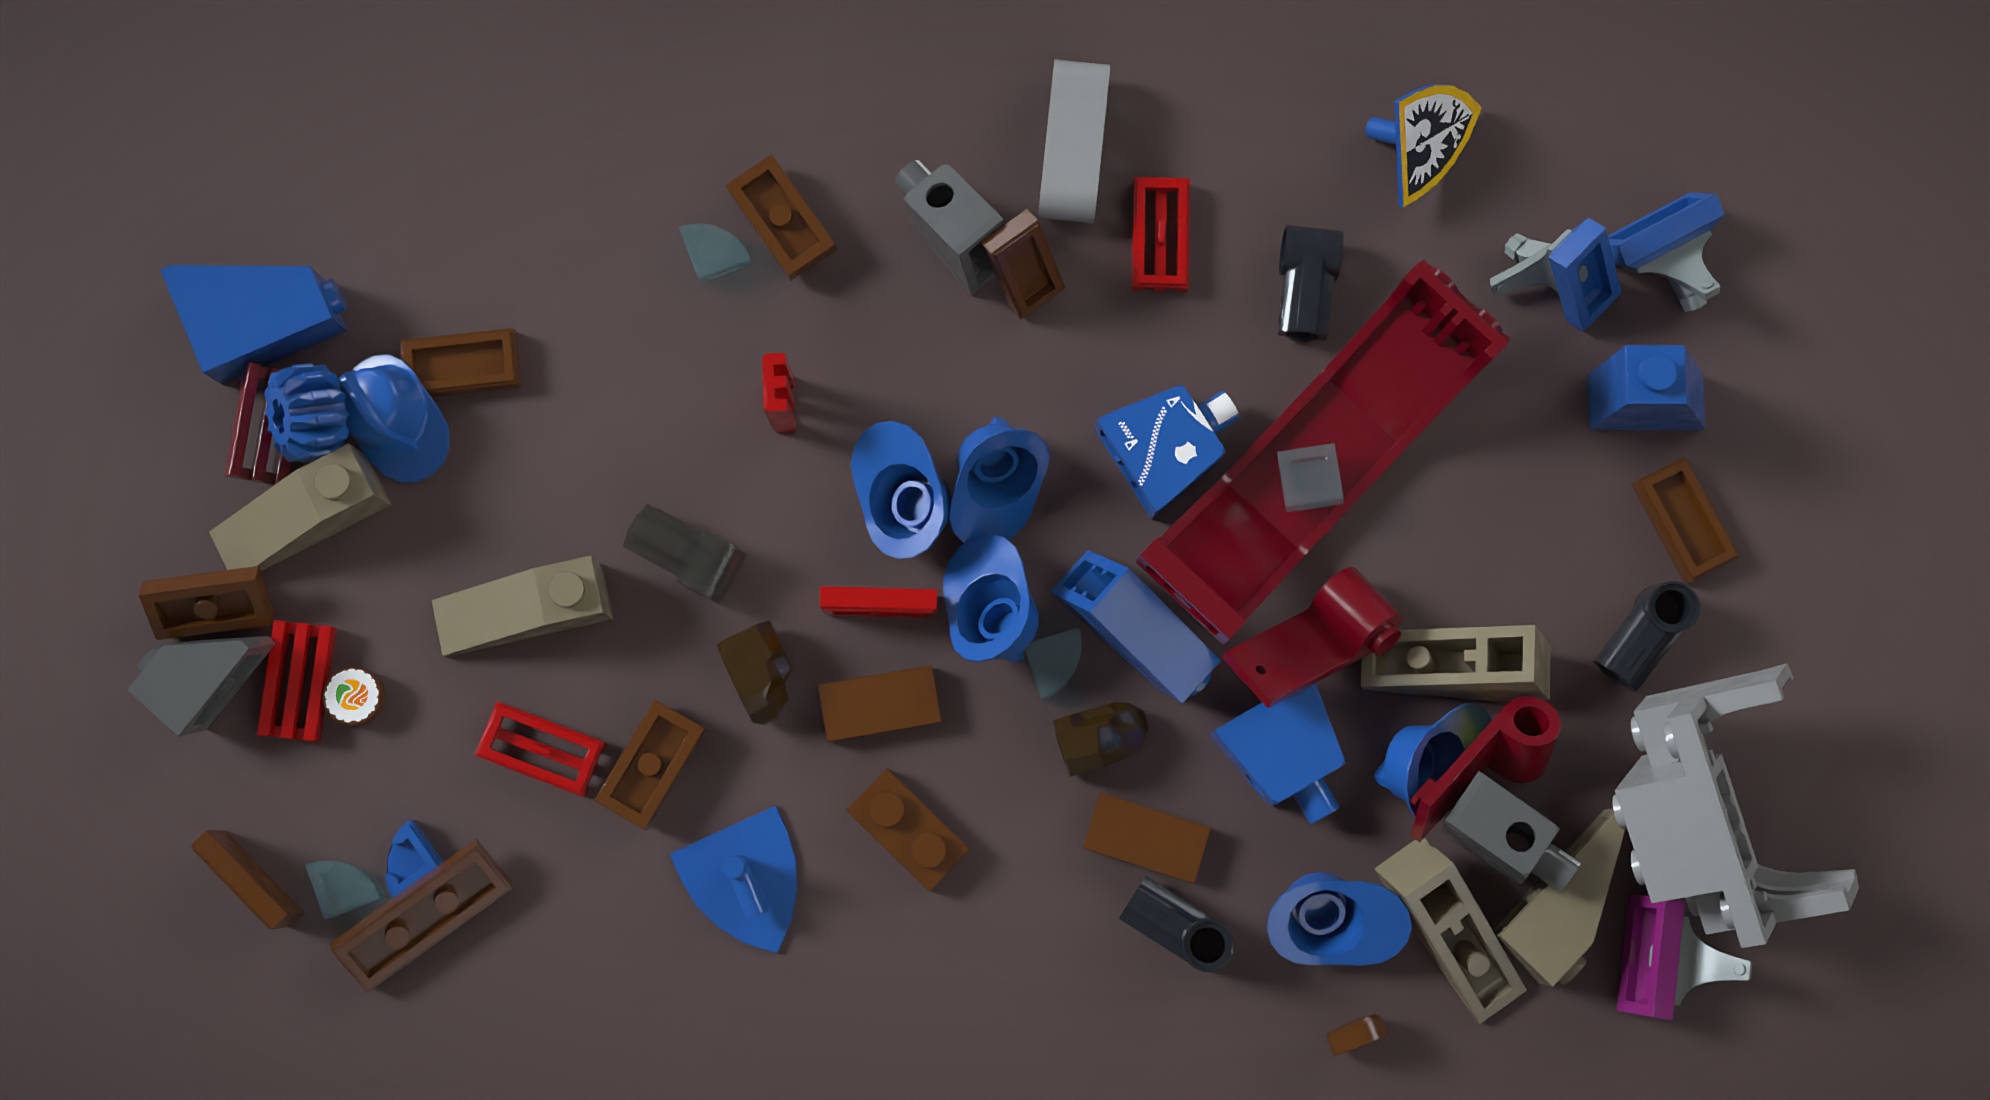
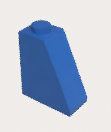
(252, 313)
(1647, 390)
(1136, 625)

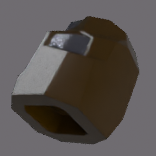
(758, 670)
(1100, 736)

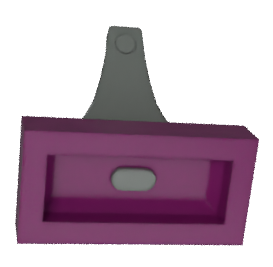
(1667, 959)

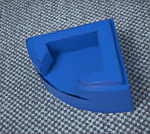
(409, 858)

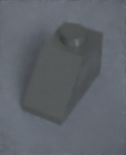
(196, 679)

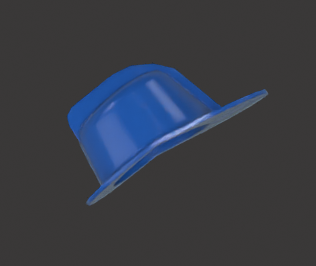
(394, 419)
(997, 480)
(899, 489)
(989, 601)
(1429, 751)
(1338, 922)

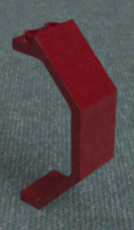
(1369, 403)

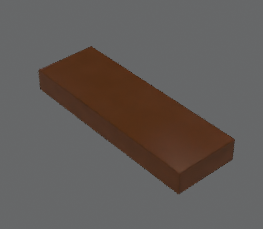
(421, 916)

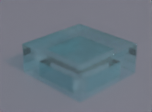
(1310, 477)

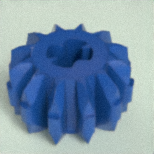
(306, 412)

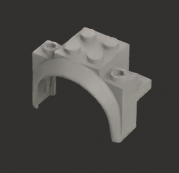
(1690, 825)

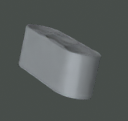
(1074, 141)

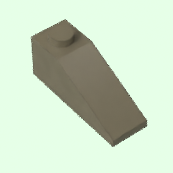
(301, 510)
(523, 606)
(1464, 664)
(1452, 928)
(1554, 929)

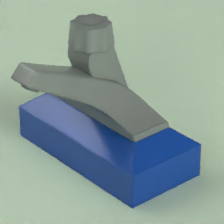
(1672, 246)
(1574, 266)

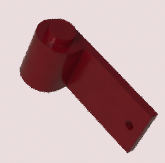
(1338, 629)
(1512, 745)

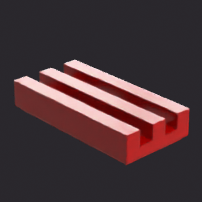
(1160, 280)
(777, 392)
(879, 602)
(275, 678)
(586, 766)

